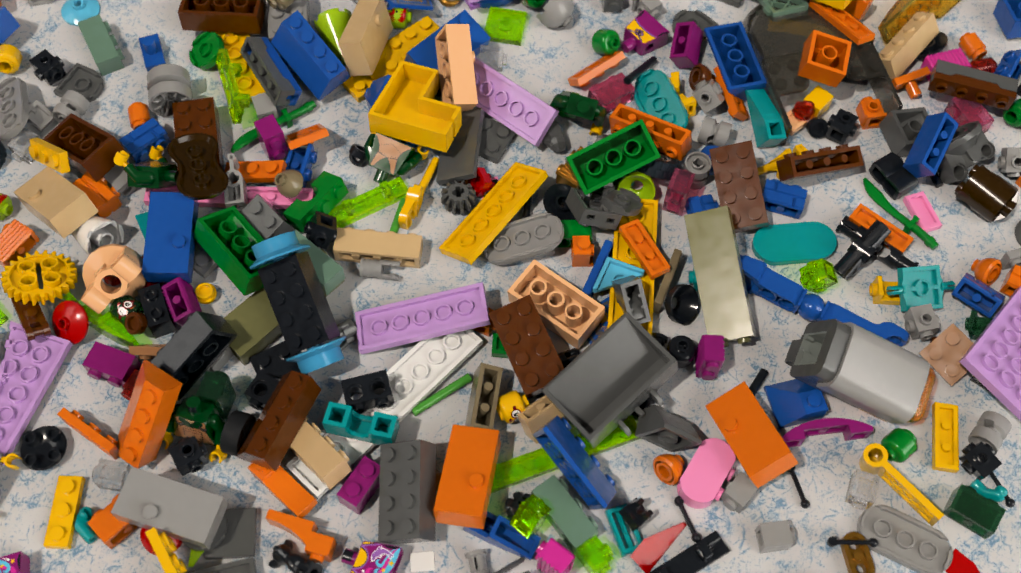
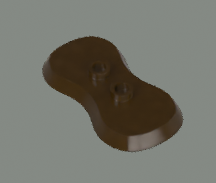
(198, 167)

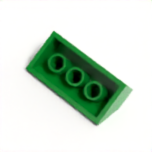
(612, 157)
(228, 242)

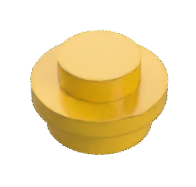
(205, 293)

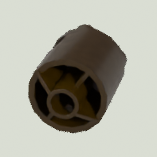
(987, 194)

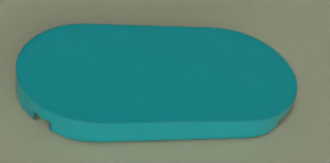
(658, 98)
(794, 243)

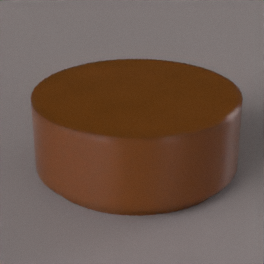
(135, 323)

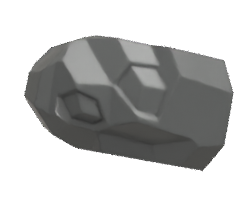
(554, 138)

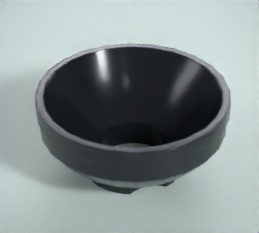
(686, 305)

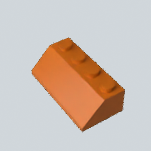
(147, 415)

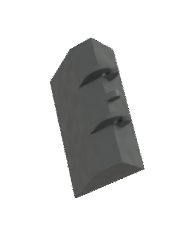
(611, 380)

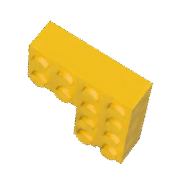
(409, 110)

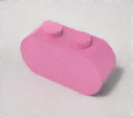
(706, 473)

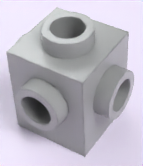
(708, 95)
(1006, 161)
(921, 322)

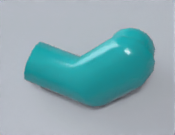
(995, 494)
(82, 527)

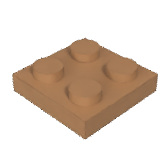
(946, 353)

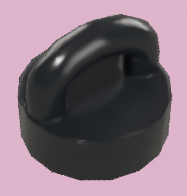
(817, 127)
(359, 152)

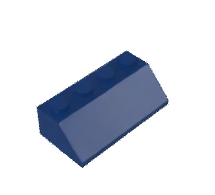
(309, 56)
(735, 58)

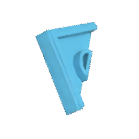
(615, 270)

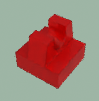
(482, 182)

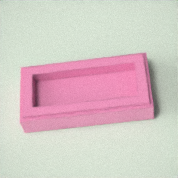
(920, 206)

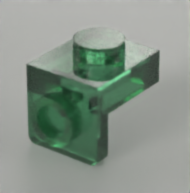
(976, 325)

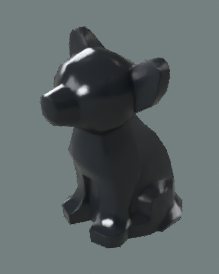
(296, 563)

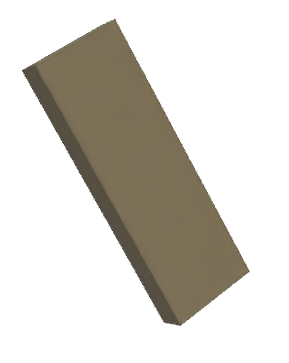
(658, 302)

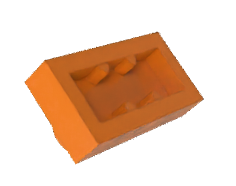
(910, 81)

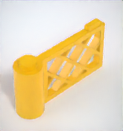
(875, 462)

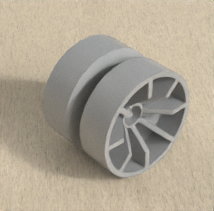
(166, 86)

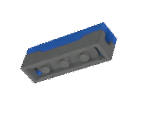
(271, 71)

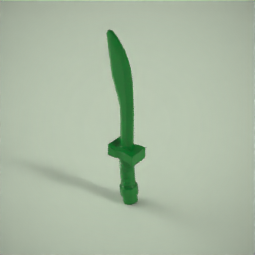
(286, 117)
(910, 225)

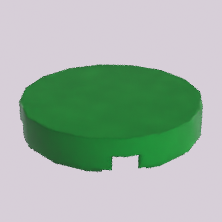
(206, 50)

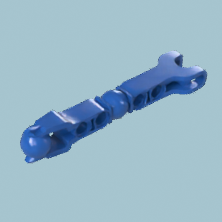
(811, 307)

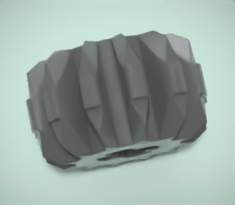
(458, 197)

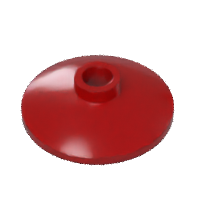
(70, 321)

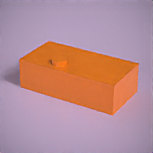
(751, 435)
(467, 477)

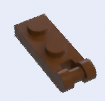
(31, 319)

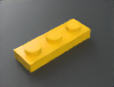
(49, 155)
(945, 437)
(64, 512)

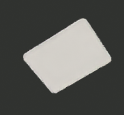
(422, 561)

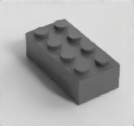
(407, 492)

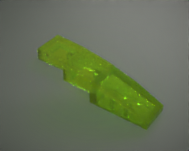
(107, 325)

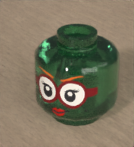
(123, 306)

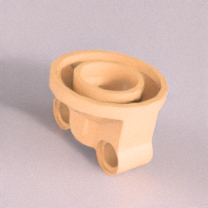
(115, 261)

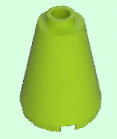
(331, 27)

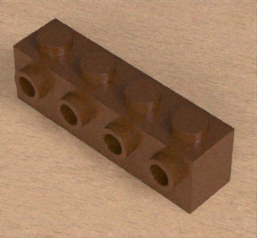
(819, 163)

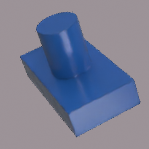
(152, 51)

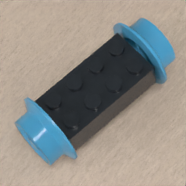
(298, 301)

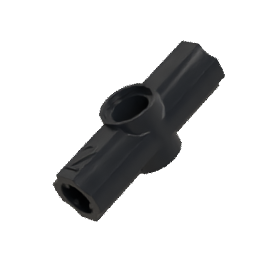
(862, 250)

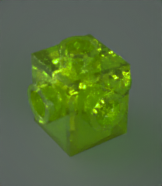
(818, 275)

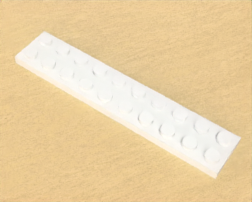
(410, 382)

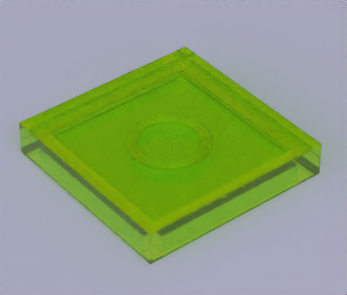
(506, 25)

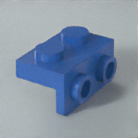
(1009, 64)
(302, 160)

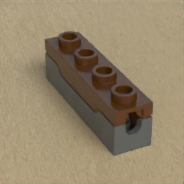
(973, 85)

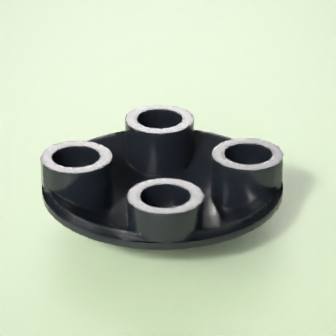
(43, 447)

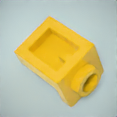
(879, 293)

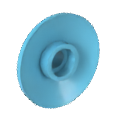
(78, 10)

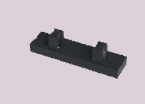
(689, 561)

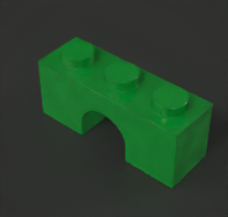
(329, 192)

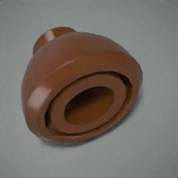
(699, 73)

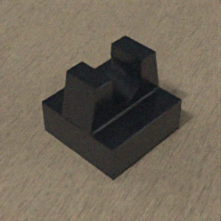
(635, 513)

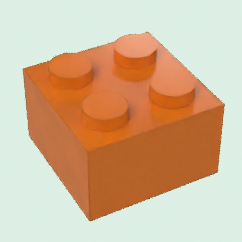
(825, 58)

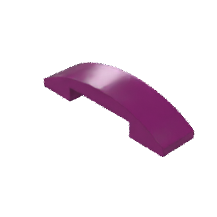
(850, 428)

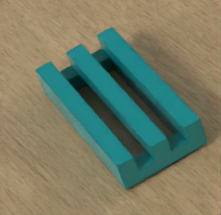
(608, 513)

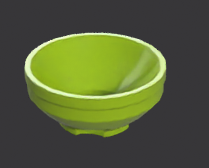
(648, 189)

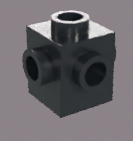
(51, 70)
(841, 126)
(321, 229)
(189, 455)
(986, 455)

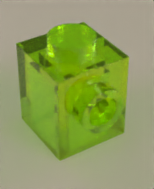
(530, 516)
(595, 556)

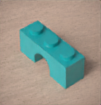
(345, 422)

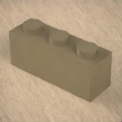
(484, 396)

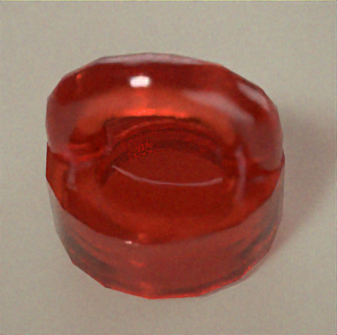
(803, 110)

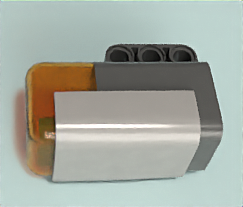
(862, 370)

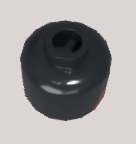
(682, 349)

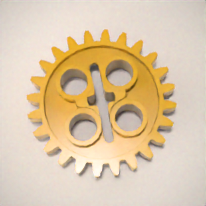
(22, 282)

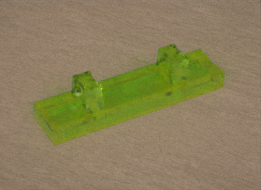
(228, 72)
(369, 202)

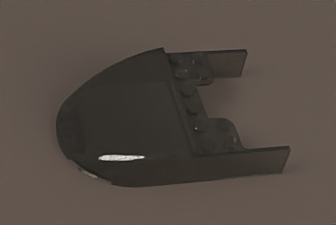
(779, 49)

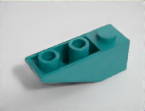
(765, 119)

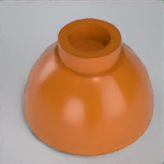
(987, 270)
(668, 468)

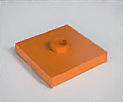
(306, 136)

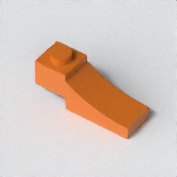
(285, 489)
(318, 546)

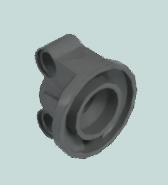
(965, 149)

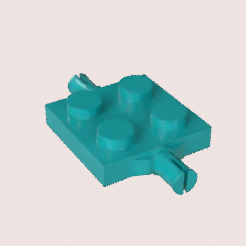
(920, 287)

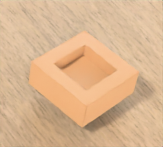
(795, 123)

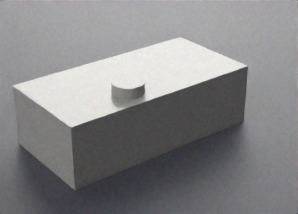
(170, 507)

